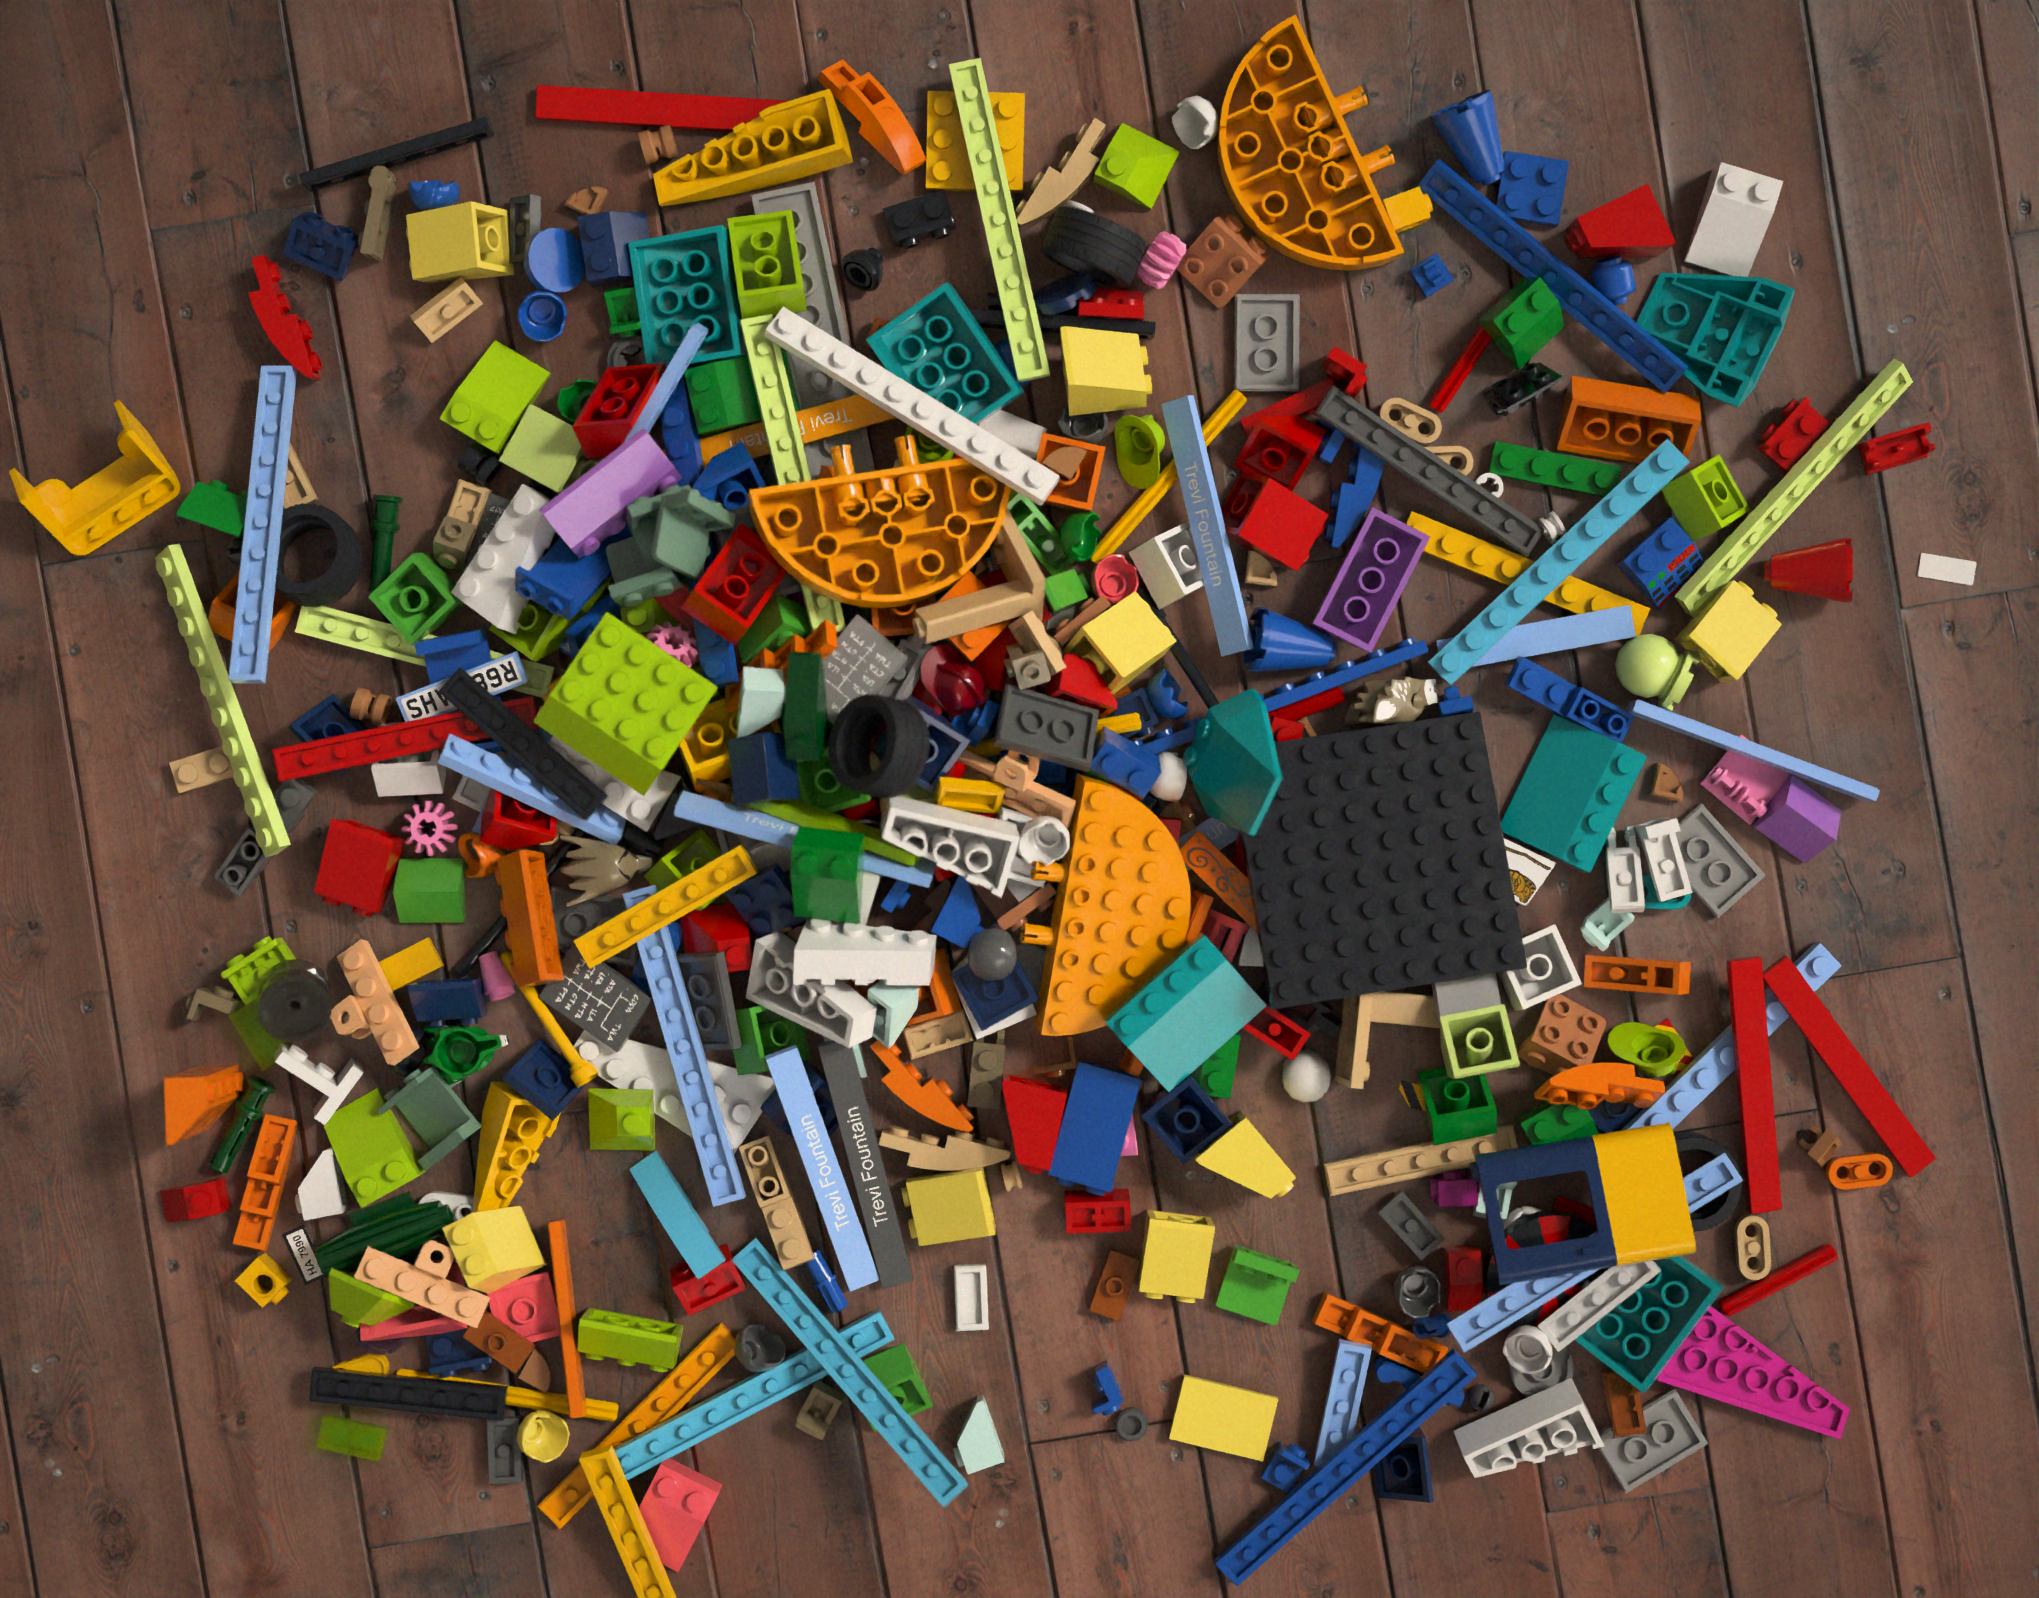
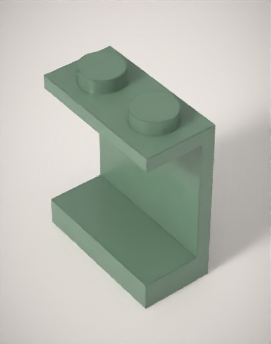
(433, 1112)

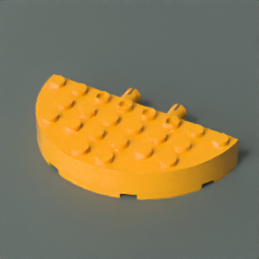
(1295, 161)
(882, 532)
(1114, 912)

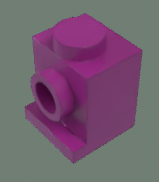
(1453, 1189)

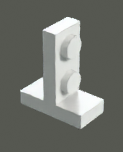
(1664, 857)
(321, 1078)

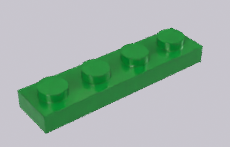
(1553, 469)

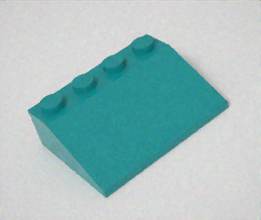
(684, 283)
(947, 356)
(1571, 793)
(1185, 1012)
(1653, 1322)

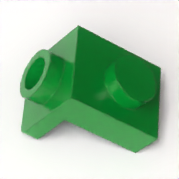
(623, 311)

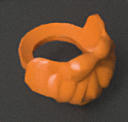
(487, 854)

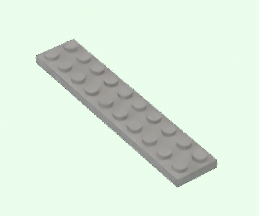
(824, 312)

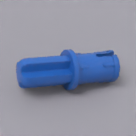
(826, 1283)

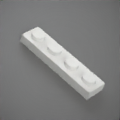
(1596, 1302)

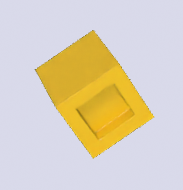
(1408, 209)
(250, 1281)

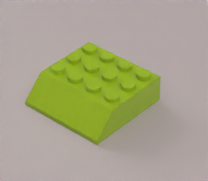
(625, 703)

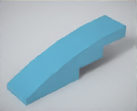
(677, 1214)

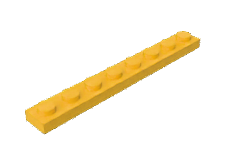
(1505, 567)

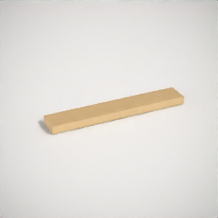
(1412, 1161)

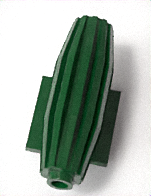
(390, 1227)

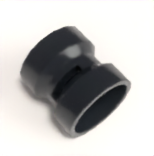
(479, 464)

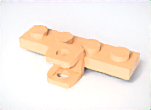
(1020, 789)
(373, 1006)
(424, 1282)

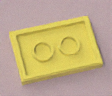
(1223, 1417)

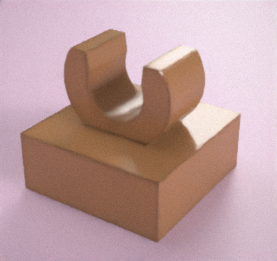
(1823, 1148)

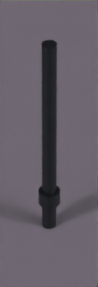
(1181, 655)
(501, 923)

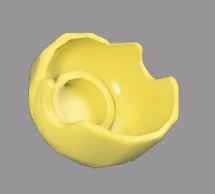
(543, 1436)

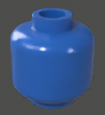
(1613, 279)

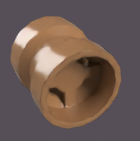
(658, 144)
(370, 706)

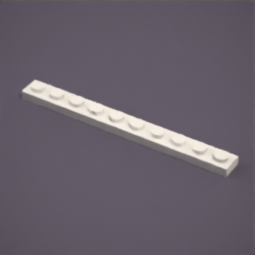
(912, 406)

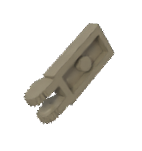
(378, 213)
(987, 1072)

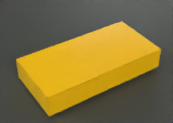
(969, 795)
(411, 964)

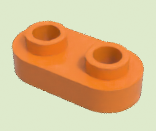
(1857, 1171)

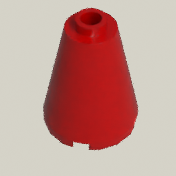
(1814, 570)

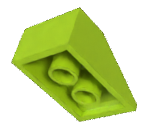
(766, 264)
(495, 396)
(371, 1148)

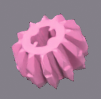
(1161, 260)
(675, 642)
(429, 815)

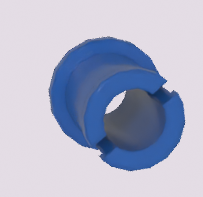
(1432, 1326)

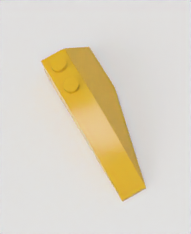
(770, 150)

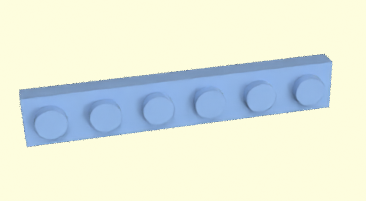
(525, 787)

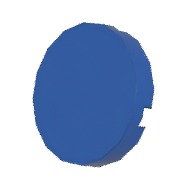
(554, 260)

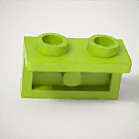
(248, 971)

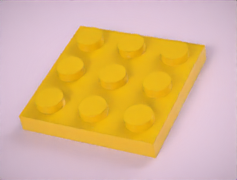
(946, 150)

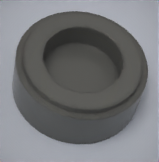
(1131, 1424)

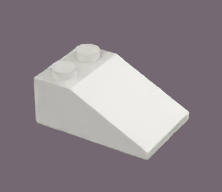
(1732, 220)

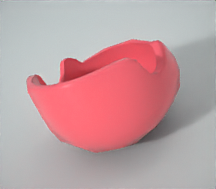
(1114, 578)

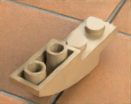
(1056, 188)
(958, 1153)
(777, 1202)

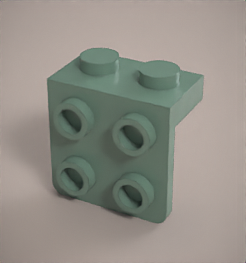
(642, 521)
(685, 529)
(632, 578)

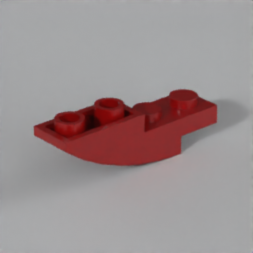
(285, 331)

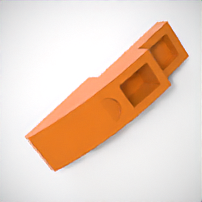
(880, 116)
(1594, 1082)
(930, 1098)

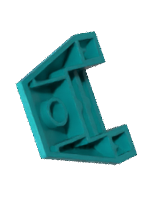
(1718, 328)
(1235, 762)

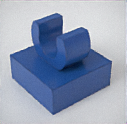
(1431, 275)
(1454, 704)

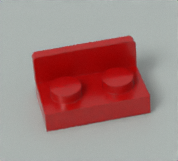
(1113, 305)
(1347, 368)
(1793, 434)
(711, 1288)

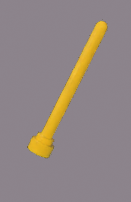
(581, 1070)

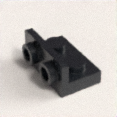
(919, 219)

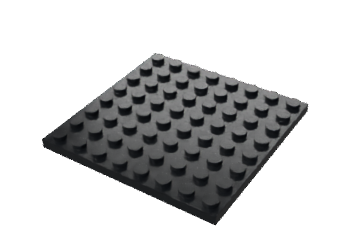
(1382, 864)

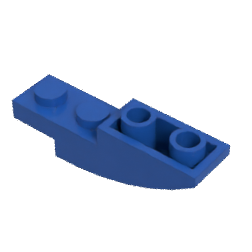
(1353, 499)
(1568, 700)

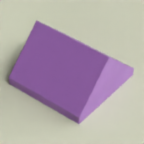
(1800, 820)

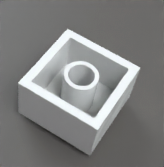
(1547, 970)

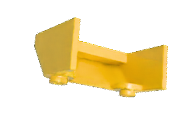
(107, 500)

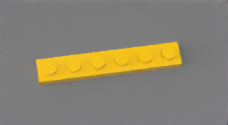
(666, 906)
(626, 1523)

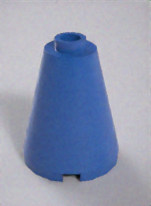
(1473, 135)
(1285, 644)

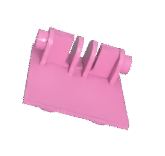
(1744, 784)

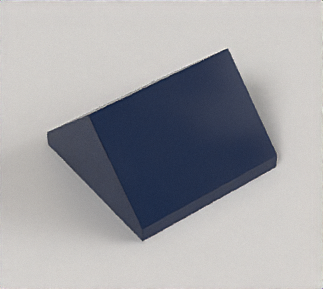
(326, 720)
(762, 769)
(1406, 1471)

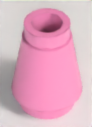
(495, 977)

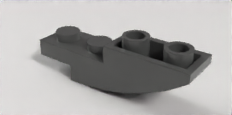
(247, 857)

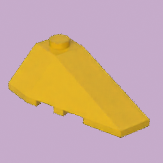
(507, 1144)

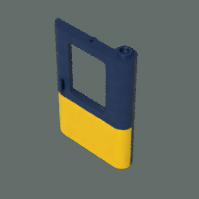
(1633, 1194)

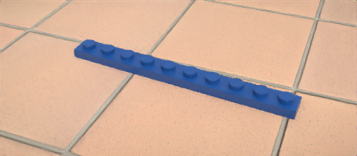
(1569, 288)
(685, 454)
(1289, 694)
(1345, 1467)

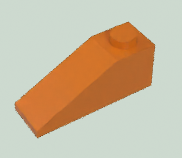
(1637, 974)

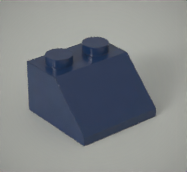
(606, 244)
(945, 745)
(448, 1000)
(773, 1108)
(1185, 1119)

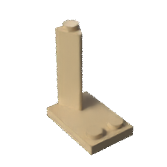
(991, 605)
(1379, 1007)

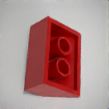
(615, 407)

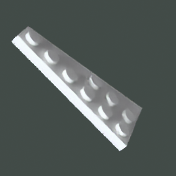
(650, 1067)

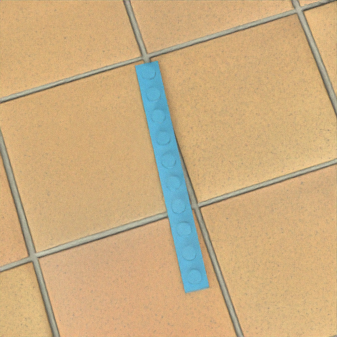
(1558, 562)
(850, 1373)
(743, 1399)

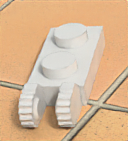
(1624, 874)

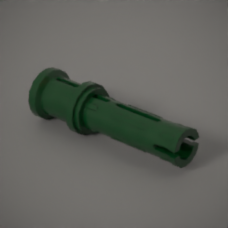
(385, 526)
(247, 1111)

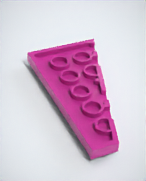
(1741, 1371)

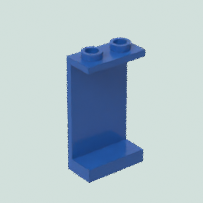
(563, 580)
(449, 652)
(1094, 1127)

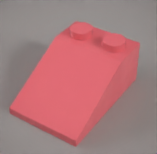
(417, 1320)
(677, 1510)

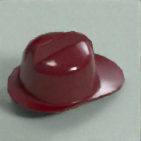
(951, 680)

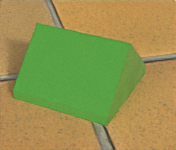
(430, 890)

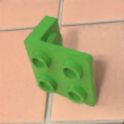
(1256, 1285)

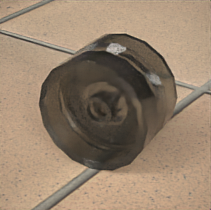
(294, 1000)

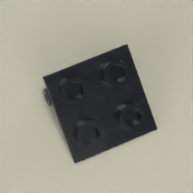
(1530, 383)

